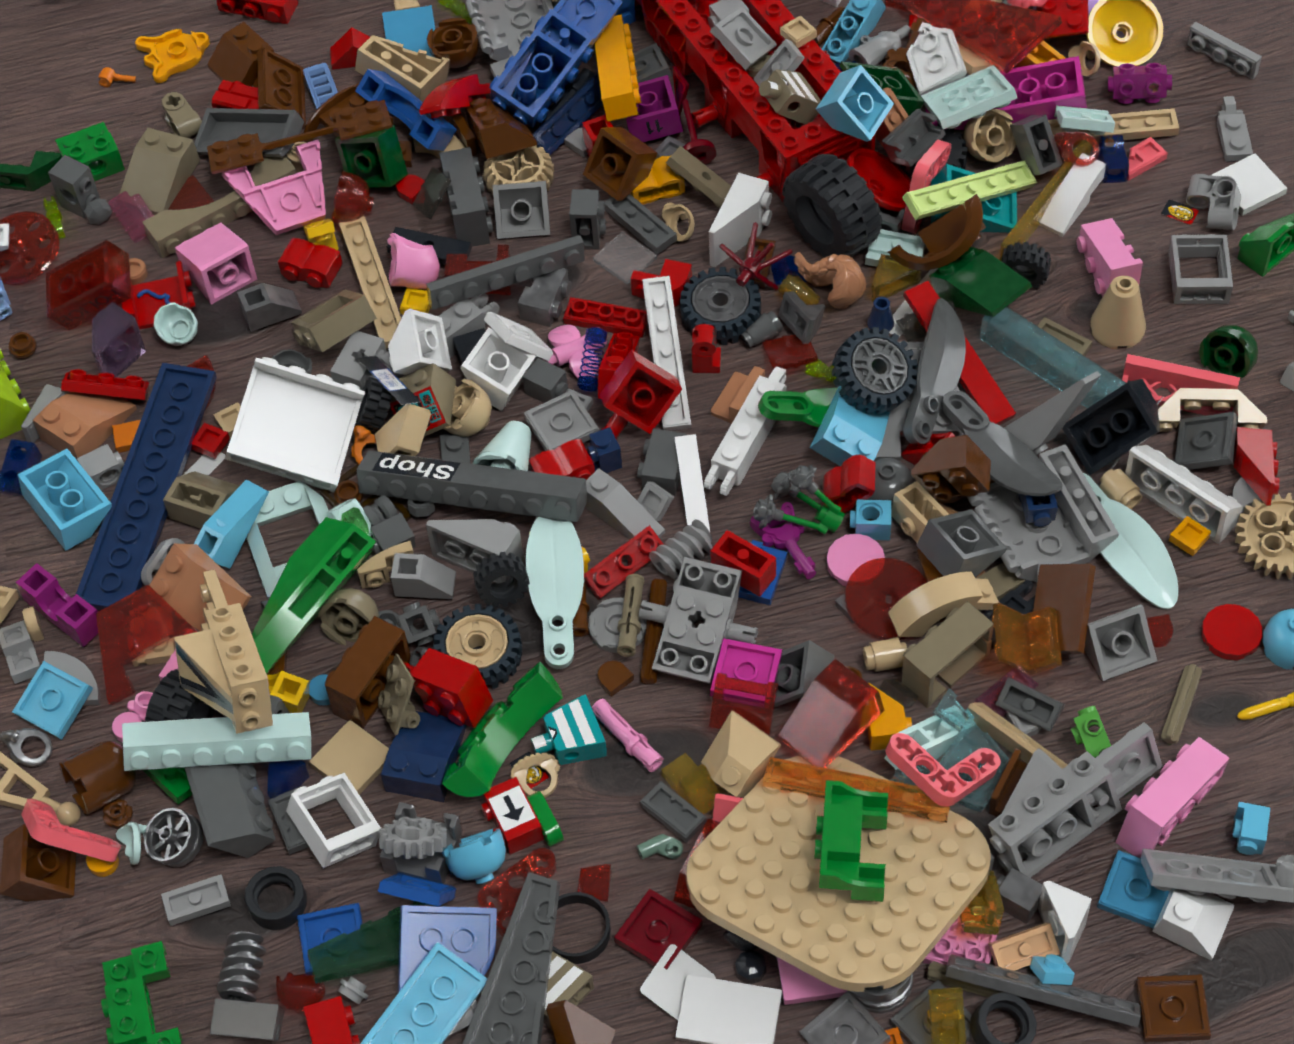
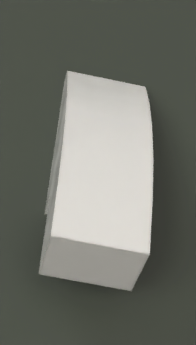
(1072, 196)

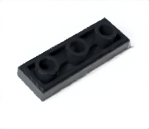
(441, 244)

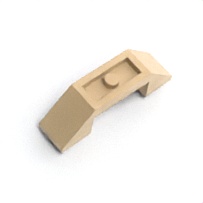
(1221, 399)

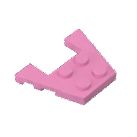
(289, 200)

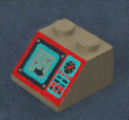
(435, 391)

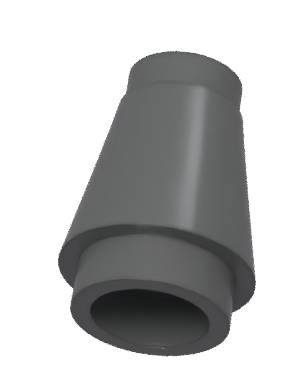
(763, 329)

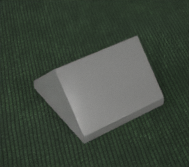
(521, 209)
(1120, 643)

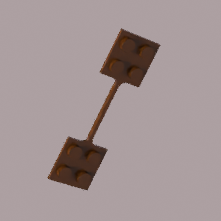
(248, 148)

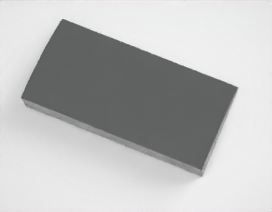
(229, 124)

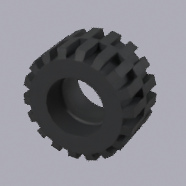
(175, 703)

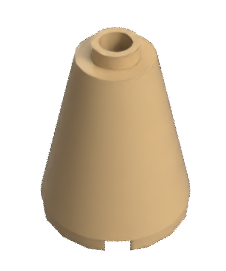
(1119, 315)

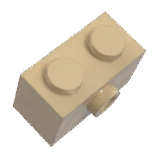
(913, 509)

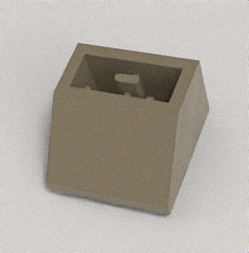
(196, 498)

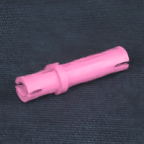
(635, 743)

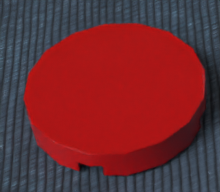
(1231, 631)

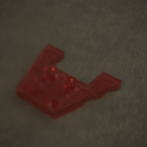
(132, 629)

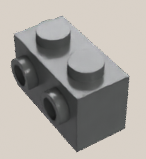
(1036, 144)
(586, 217)

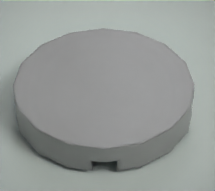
(604, 624)

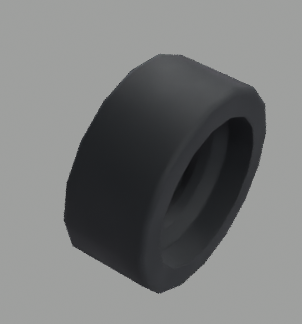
(266, 878)
(1011, 1004)

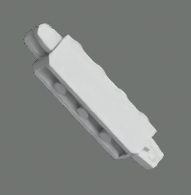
(744, 436)

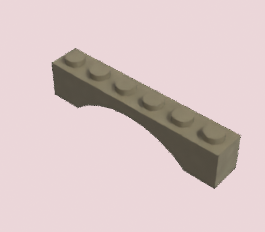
(175, 226)

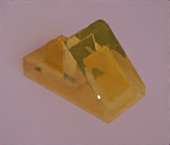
(691, 782)
(946, 1016)

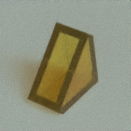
(892, 278)

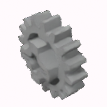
(412, 838)

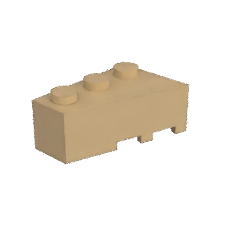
(411, 69)

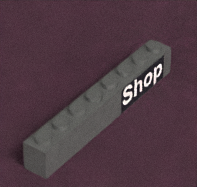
(472, 485)

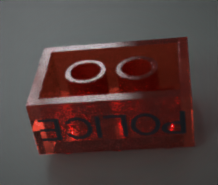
(87, 284)

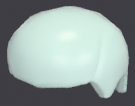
(175, 324)

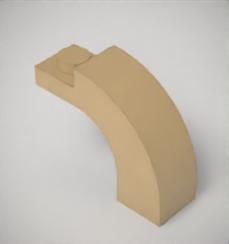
(935, 599)

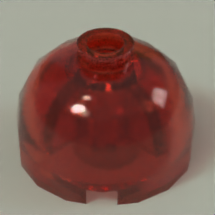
(351, 198)

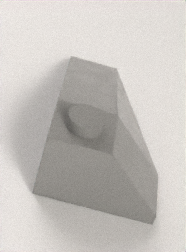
(1049, 418)

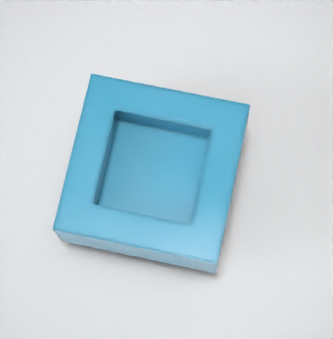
(1052, 970)

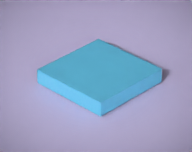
(52, 700)

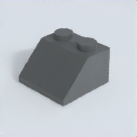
(960, 543)

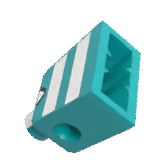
(572, 733)

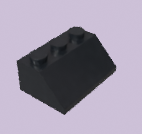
(1113, 425)

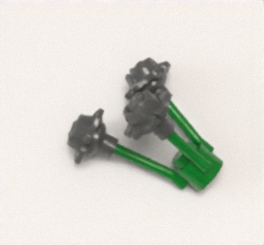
(792, 484)

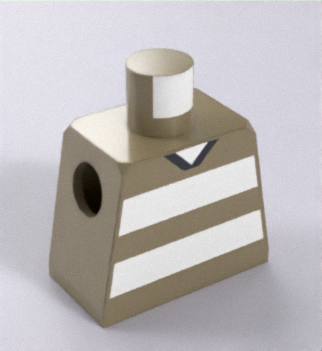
(785, 90)
(566, 983)

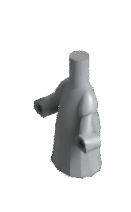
(874, 49)

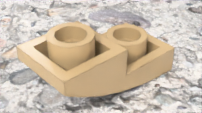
(375, 570)

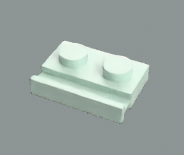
(1075, 118)
(888, 240)

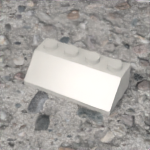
(1182, 492)

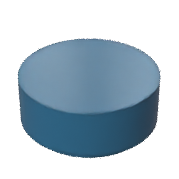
(318, 690)

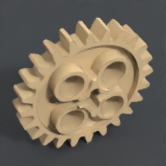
(1279, 534)

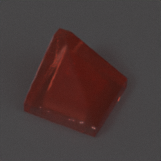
(596, 881)

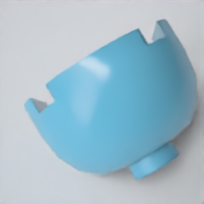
(1279, 639)
(477, 856)

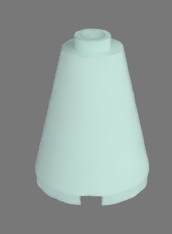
(508, 448)

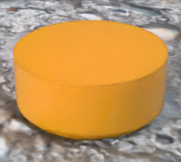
(101, 867)

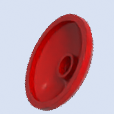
(882, 177)

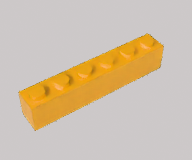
(617, 70)

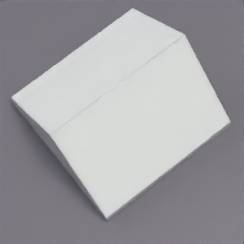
(1066, 913)

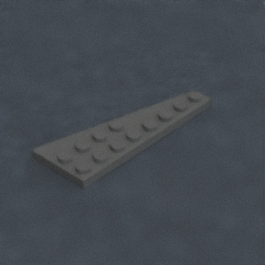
(517, 985)

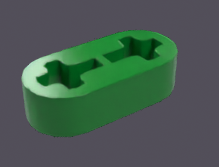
(550, 827)

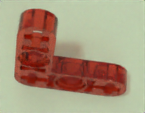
(506, 894)

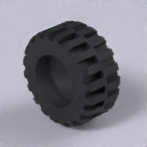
(832, 206)

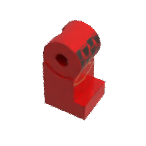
(705, 354)

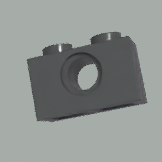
(73, 185)

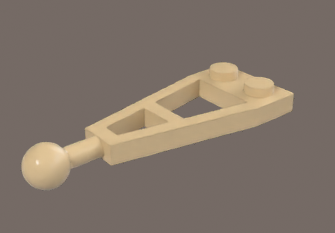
(67, 812)

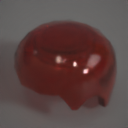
(299, 991)

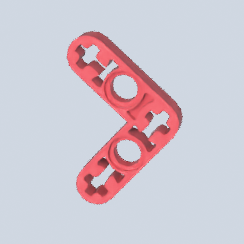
(923, 174)
(945, 779)
(46, 828)

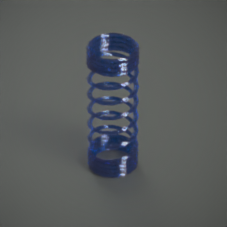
(595, 336)

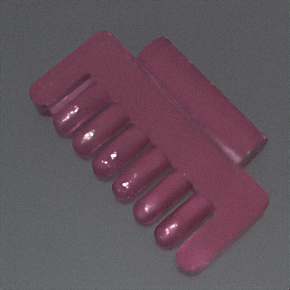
(135, 209)

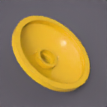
(1138, 22)

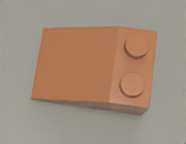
(81, 421)
(180, 581)

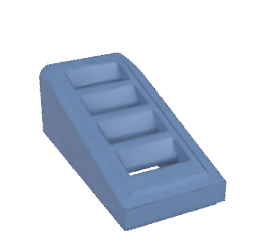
(316, 76)

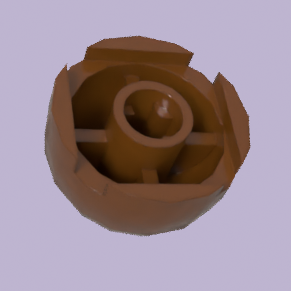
(455, 41)

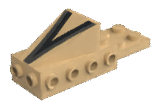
(224, 663)

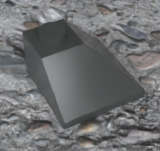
(798, 670)

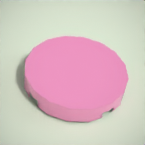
(849, 553)

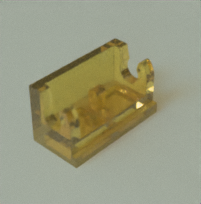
(985, 910)

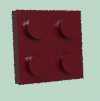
(656, 926)

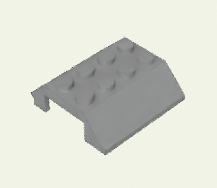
(505, 23)
(1074, 536)

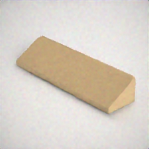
(1007, 733)

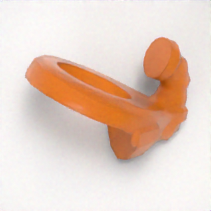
(362, 438)

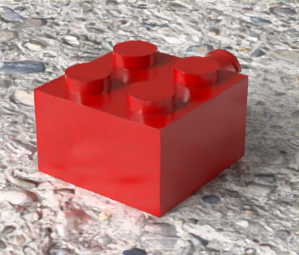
(638, 394)
(451, 687)

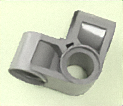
(1207, 192)

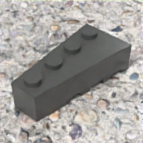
(465, 196)

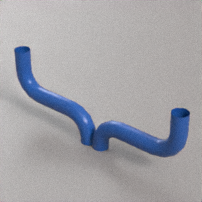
(166, 296)

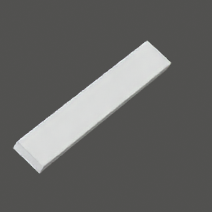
(666, 346)

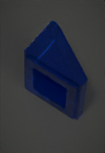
(783, 268)

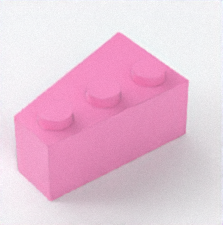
(1107, 254)

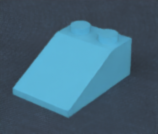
(849, 431)

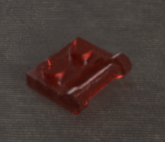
(756, 713)

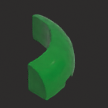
(500, 732)

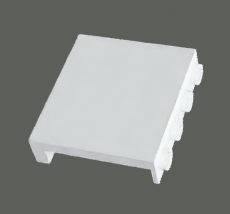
(295, 424)

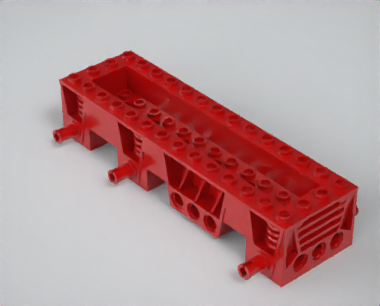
(734, 96)

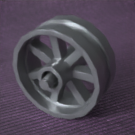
(173, 836)

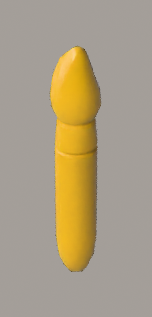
(1267, 707)

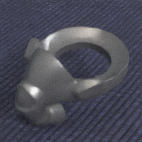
(14, 740)

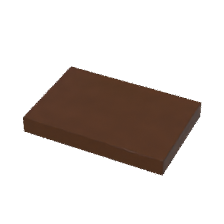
(280, 83)
(1068, 591)

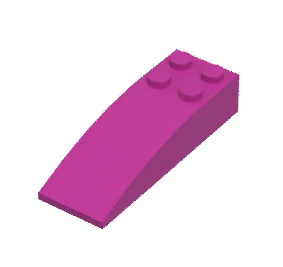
(1042, 88)

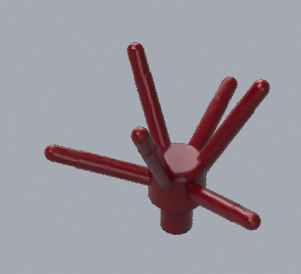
(751, 265)

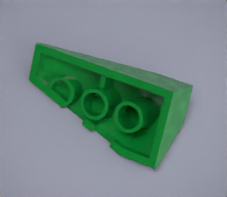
(1267, 245)

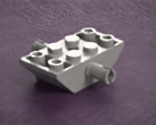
(705, 594)

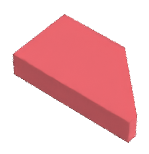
(1145, 156)

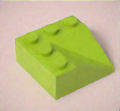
(12, 409)

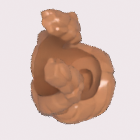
(840, 270)

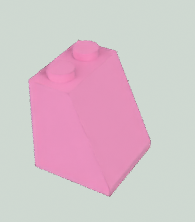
(217, 262)

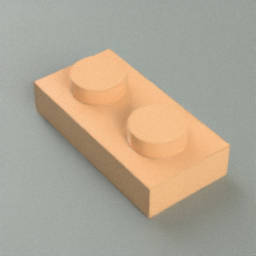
(1018, 949)

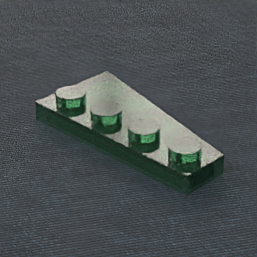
(360, 951)

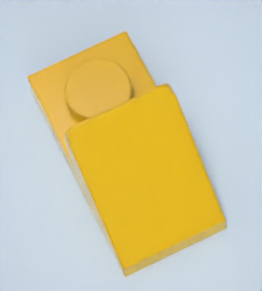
(321, 233)

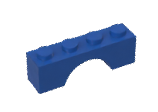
(430, 132)

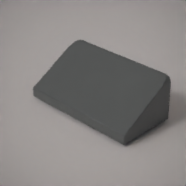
(1030, 704)

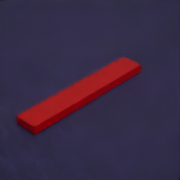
(974, 376)

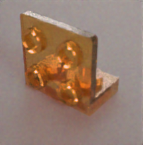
(1028, 639)

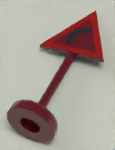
(700, 148)

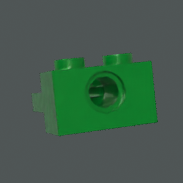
(94, 148)

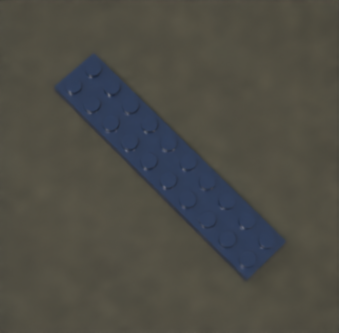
(152, 465)

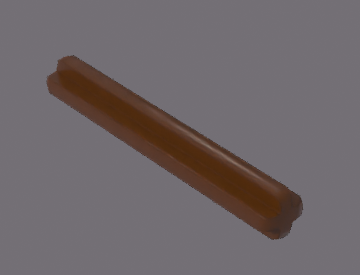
(653, 633)

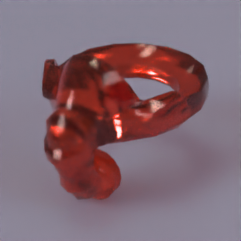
(1066, 141)

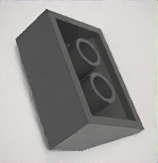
(231, 808)

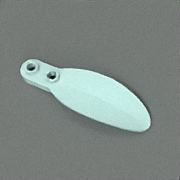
(1138, 554)
(555, 584)

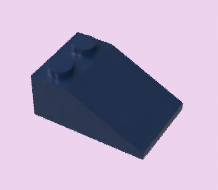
(422, 756)

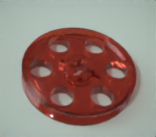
(31, 240)

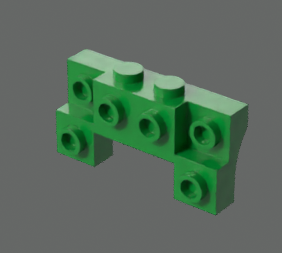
(844, 816)
(129, 998)

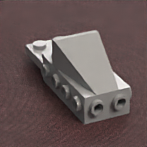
(1055, 805)

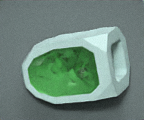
(351, 512)

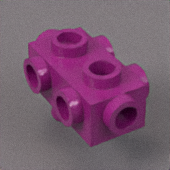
(1134, 82)

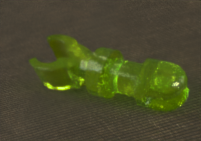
(458, 8)
(54, 215)
(820, 369)

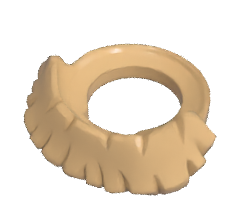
(546, 762)

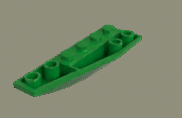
(306, 584)

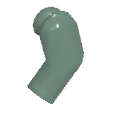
(662, 845)

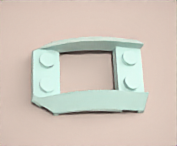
(278, 505)

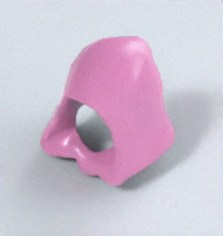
(412, 263)

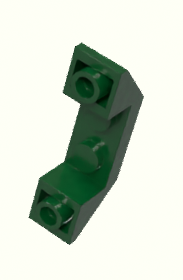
(29, 178)

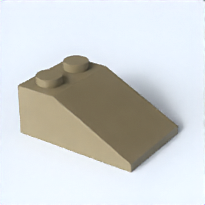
(160, 168)

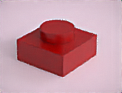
(210, 440)

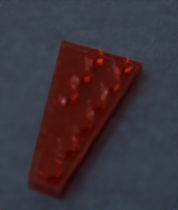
(989, 28)

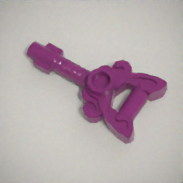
(785, 539)

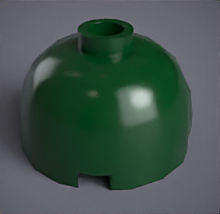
(1229, 351)

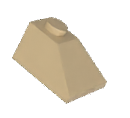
(739, 755)

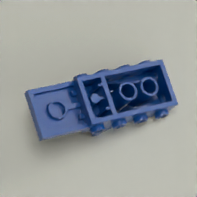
(551, 58)

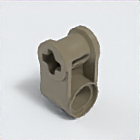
(180, 115)

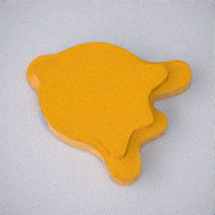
(172, 52)

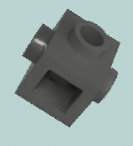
(407, 619)

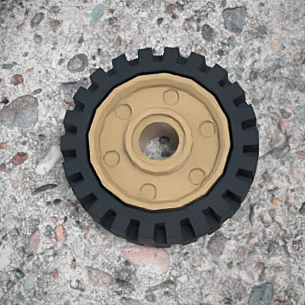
(485, 628)

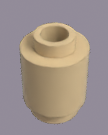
(1120, 488)
(884, 654)

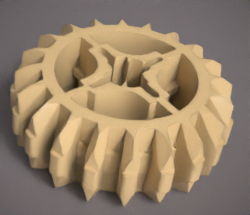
(519, 167)

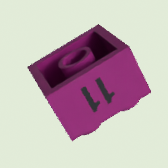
(657, 112)

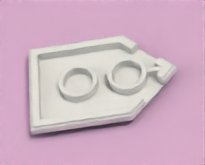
(935, 58)

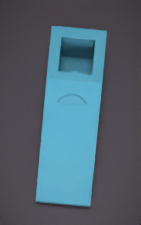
(856, 21)
(230, 524)

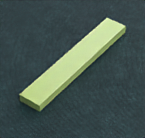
(953, 193)

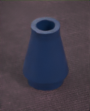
(881, 315)

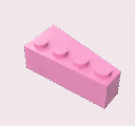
(1170, 796)

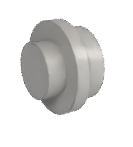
(353, 989)

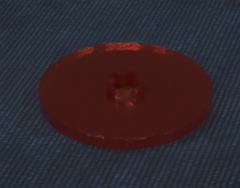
(868, 590)

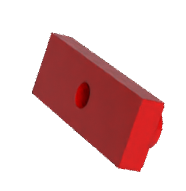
(605, 316)
(105, 384)
(612, 572)

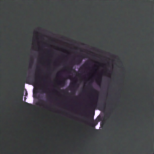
(115, 340)

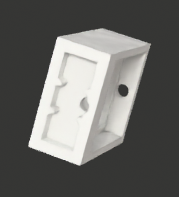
(346, 844)

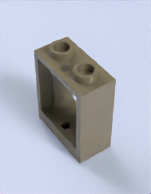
(333, 320)

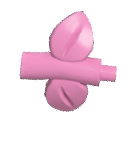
(569, 349)

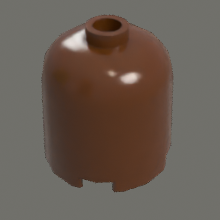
(98, 775)

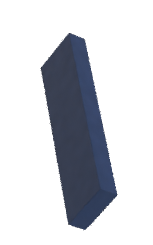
(569, 116)

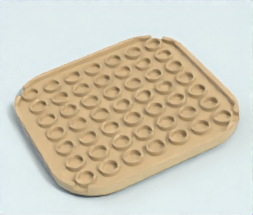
(763, 885)

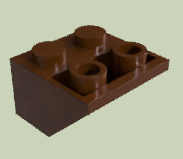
(953, 469)

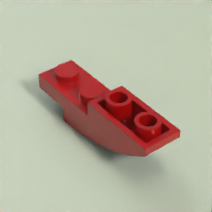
(453, 95)

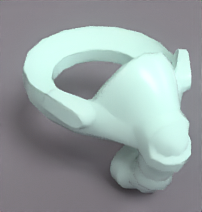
(131, 837)

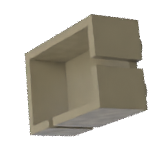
(947, 652)

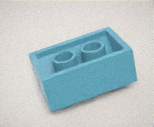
(64, 498)

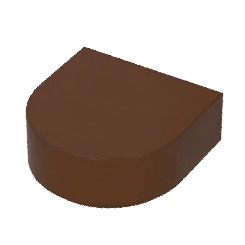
(614, 676)

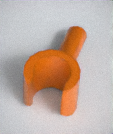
(109, 75)

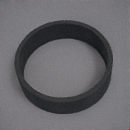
(583, 898)

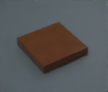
(1173, 1008)

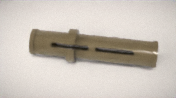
(630, 615)

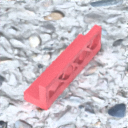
(1175, 376)

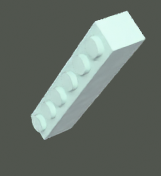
(214, 742)

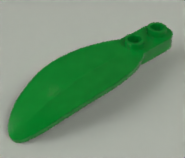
(797, 406)

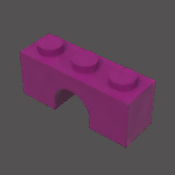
(69, 614)

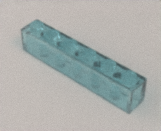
(1045, 355)

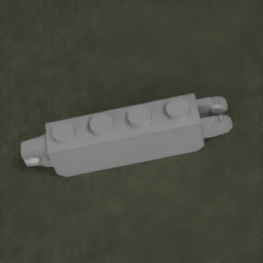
(458, 320)

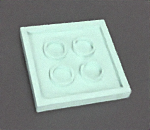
(969, 97)

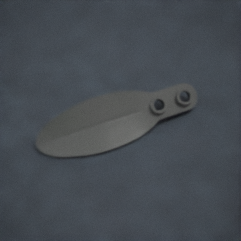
(937, 372)
(1011, 460)

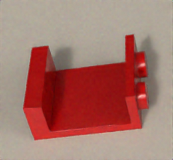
(147, 306)

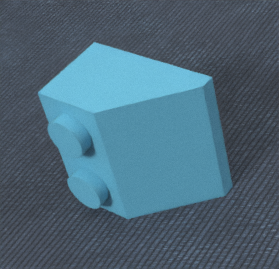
(855, 104)

